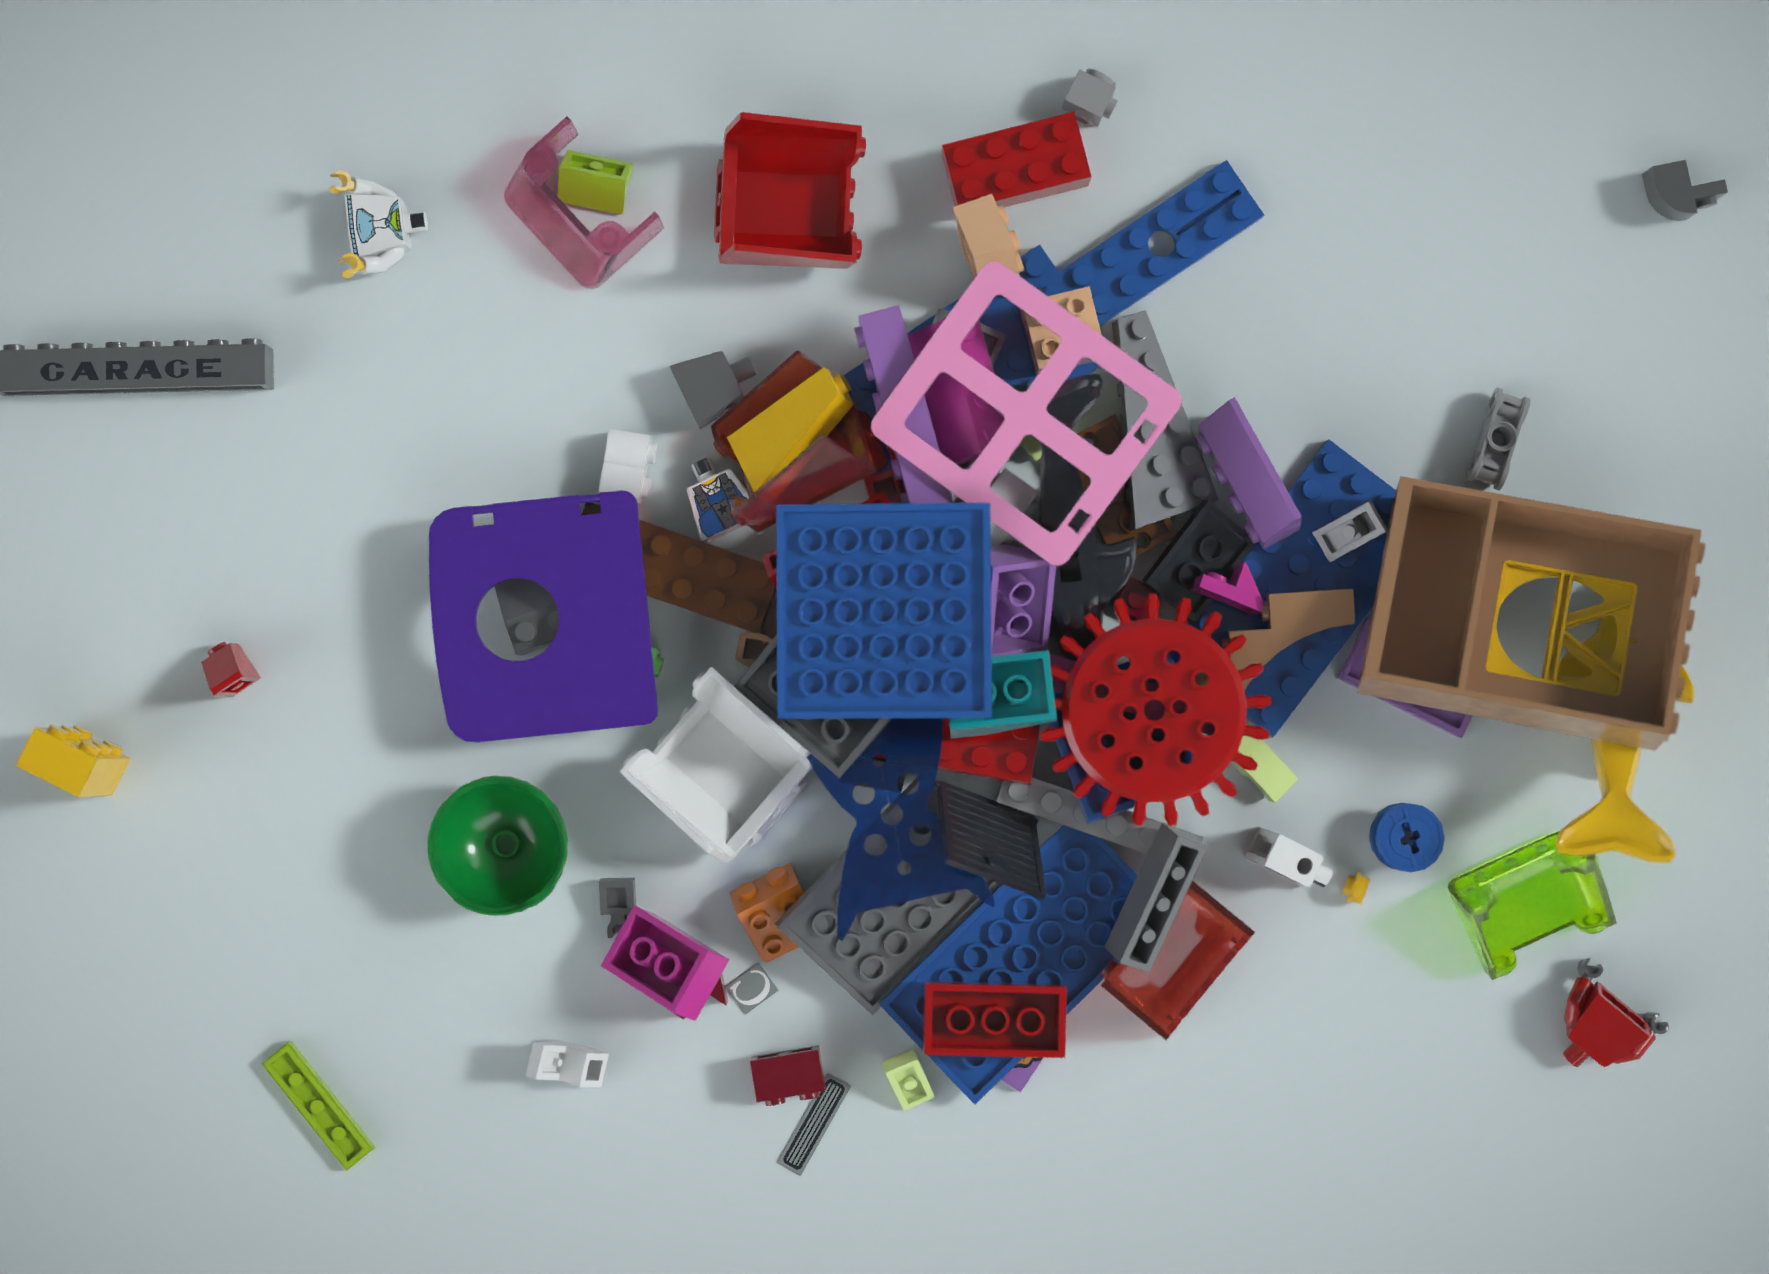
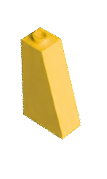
(790, 426)

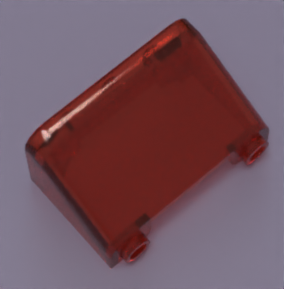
(1189, 961)

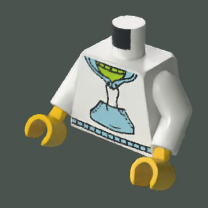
(376, 225)

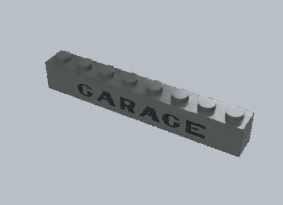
(136, 369)

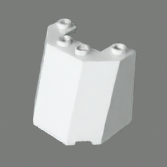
(721, 769)

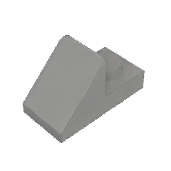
(1350, 531)

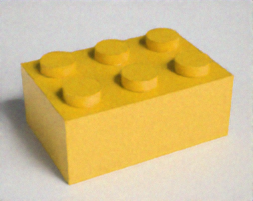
(74, 760)

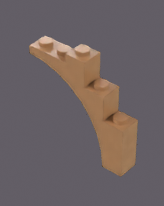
(1289, 619)

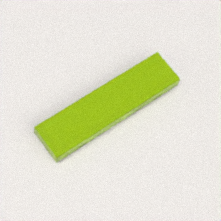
(318, 1105)

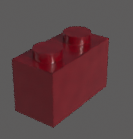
(788, 1075)

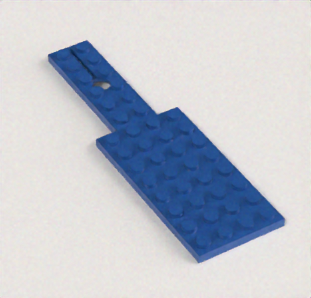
(1116, 270)

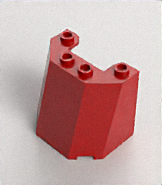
(787, 192)

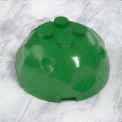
(497, 845)

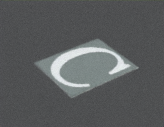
(752, 988)

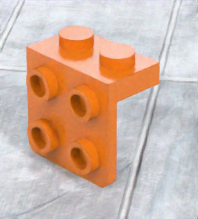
(762, 904)

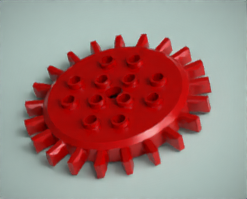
(1162, 773)

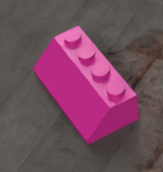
(959, 416)

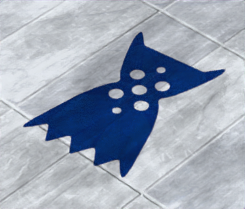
(874, 881)

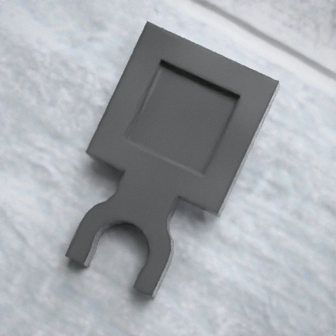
(617, 900)

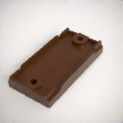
(1114, 522)

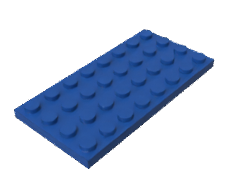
(1322, 493)
(1026, 942)

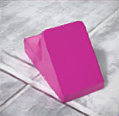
(1238, 594)

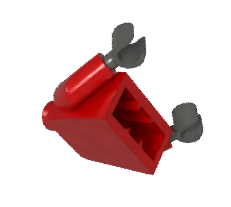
(1605, 1025)

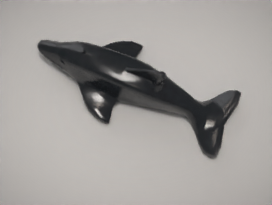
(1094, 569)

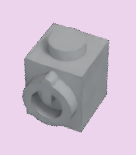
(1091, 97)

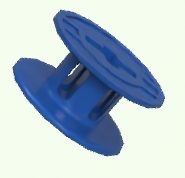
(1425, 843)

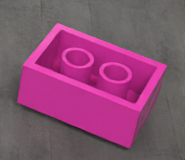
(664, 963)

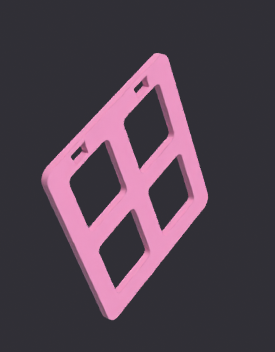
(1025, 411)

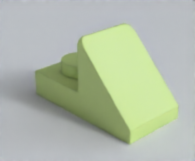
(908, 1079)

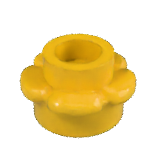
(1356, 888)

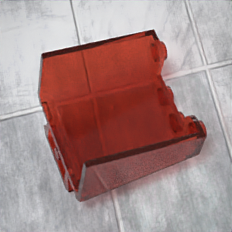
(820, 471)

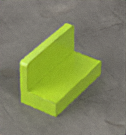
(594, 182)

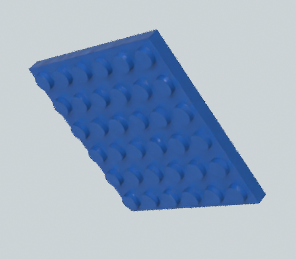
(884, 611)

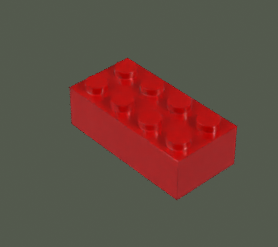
(1018, 162)
(994, 1019)

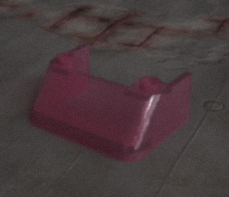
(584, 254)

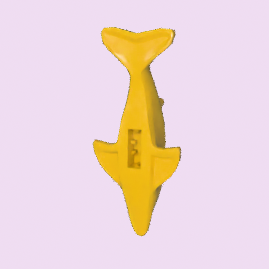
(1615, 820)

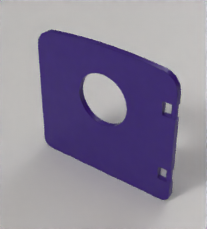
(602, 655)

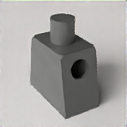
(711, 384)

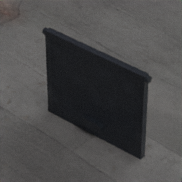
(990, 839)

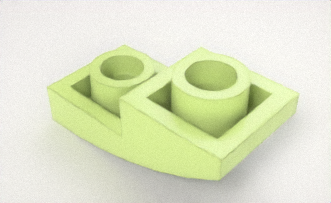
(1272, 774)

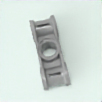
(1503, 415)

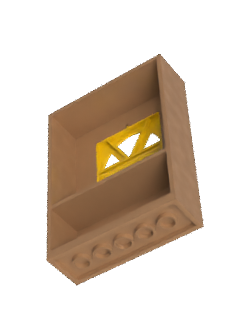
(1464, 550)

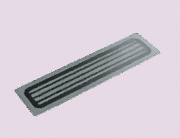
(813, 1125)

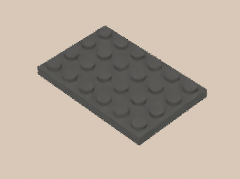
(884, 941)

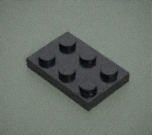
(1202, 545)

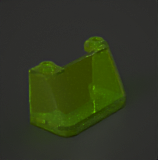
(1527, 899)

